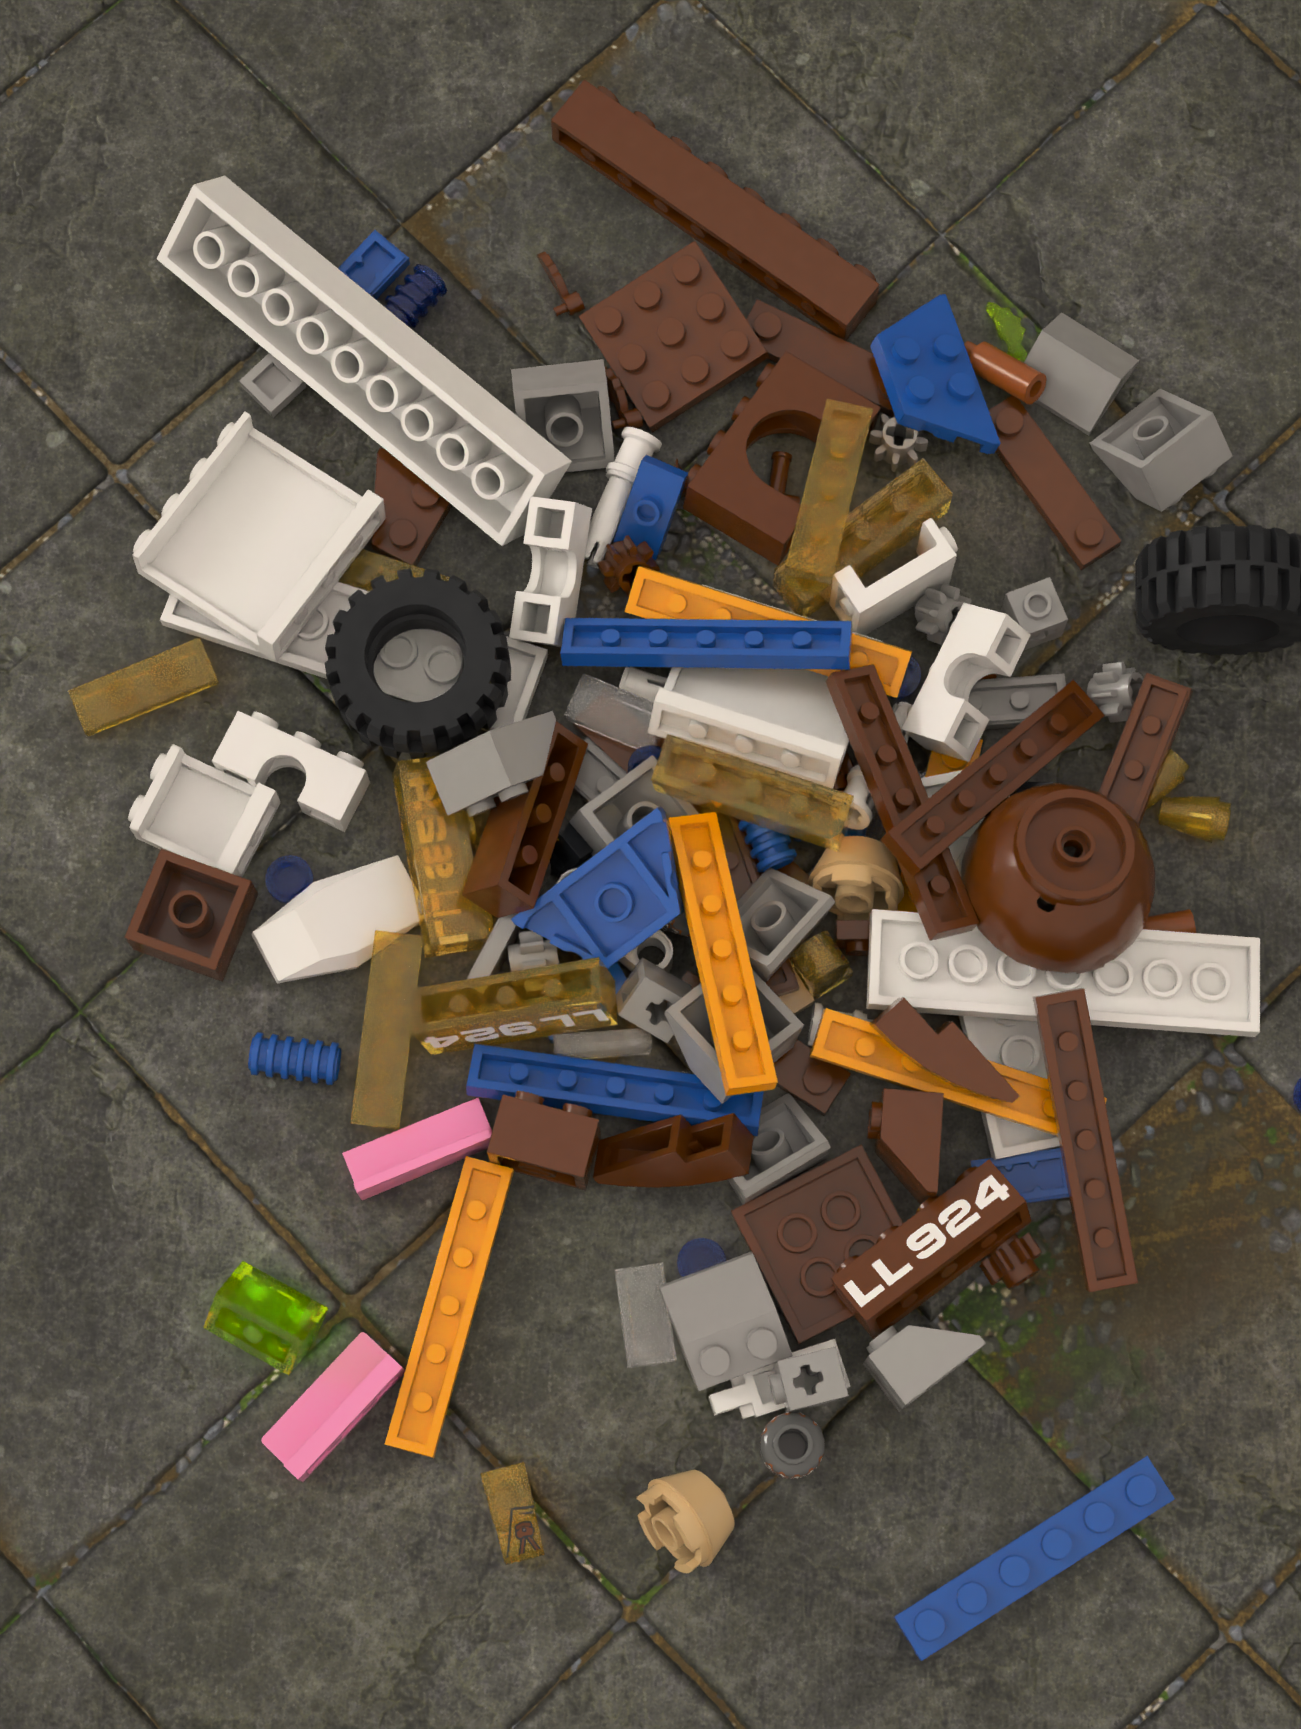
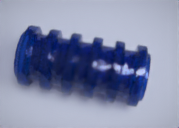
(416, 295)

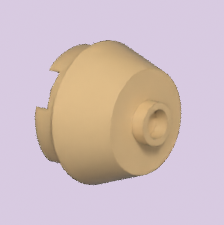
(859, 878)
(686, 1517)

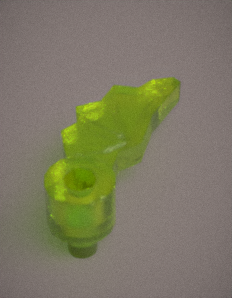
(1008, 329)

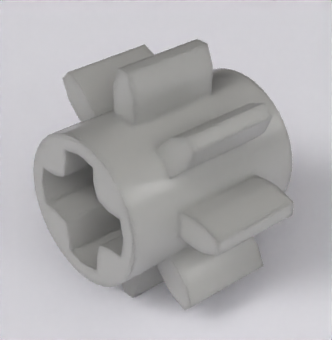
(889, 451)
(938, 611)
(1115, 690)
(531, 952)

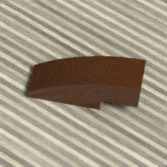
(941, 1052)
(675, 1153)

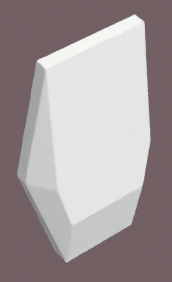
(335, 921)

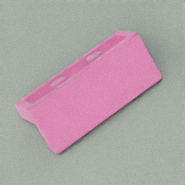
(418, 1149)
(332, 1406)

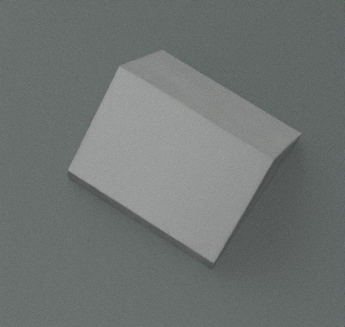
(1080, 372)
(778, 917)
(782, 1150)

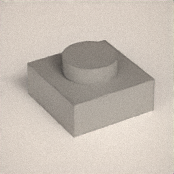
(272, 385)

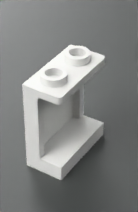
(900, 589)
(202, 812)

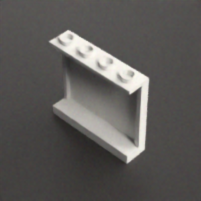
(257, 538)
(757, 715)

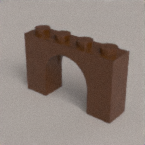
(727, 489)

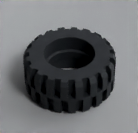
(1220, 590)
(406, 606)

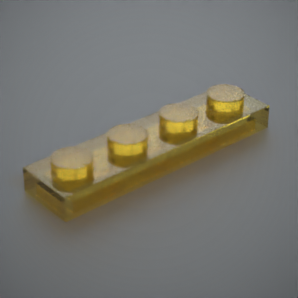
(828, 491)
(386, 1030)

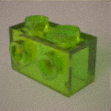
(265, 1318)

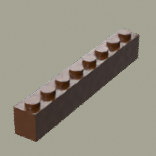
(715, 210)

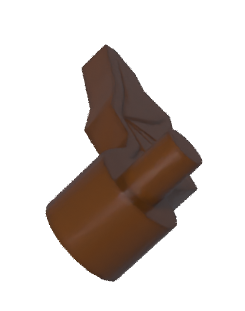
(571, 302)
(617, 395)

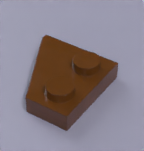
(411, 511)

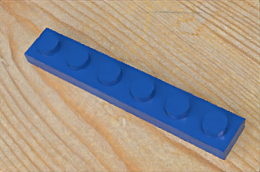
(707, 643)
(604, 1087)
(1033, 1558)

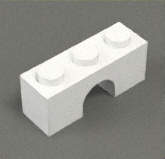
(558, 544)
(976, 646)
(257, 748)

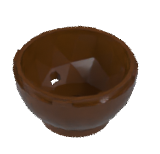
(1096, 898)

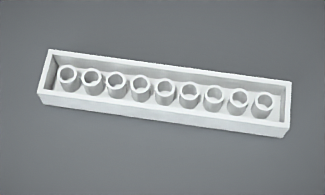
(361, 358)

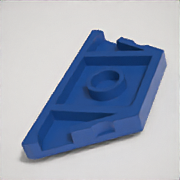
(933, 377)
(613, 897)

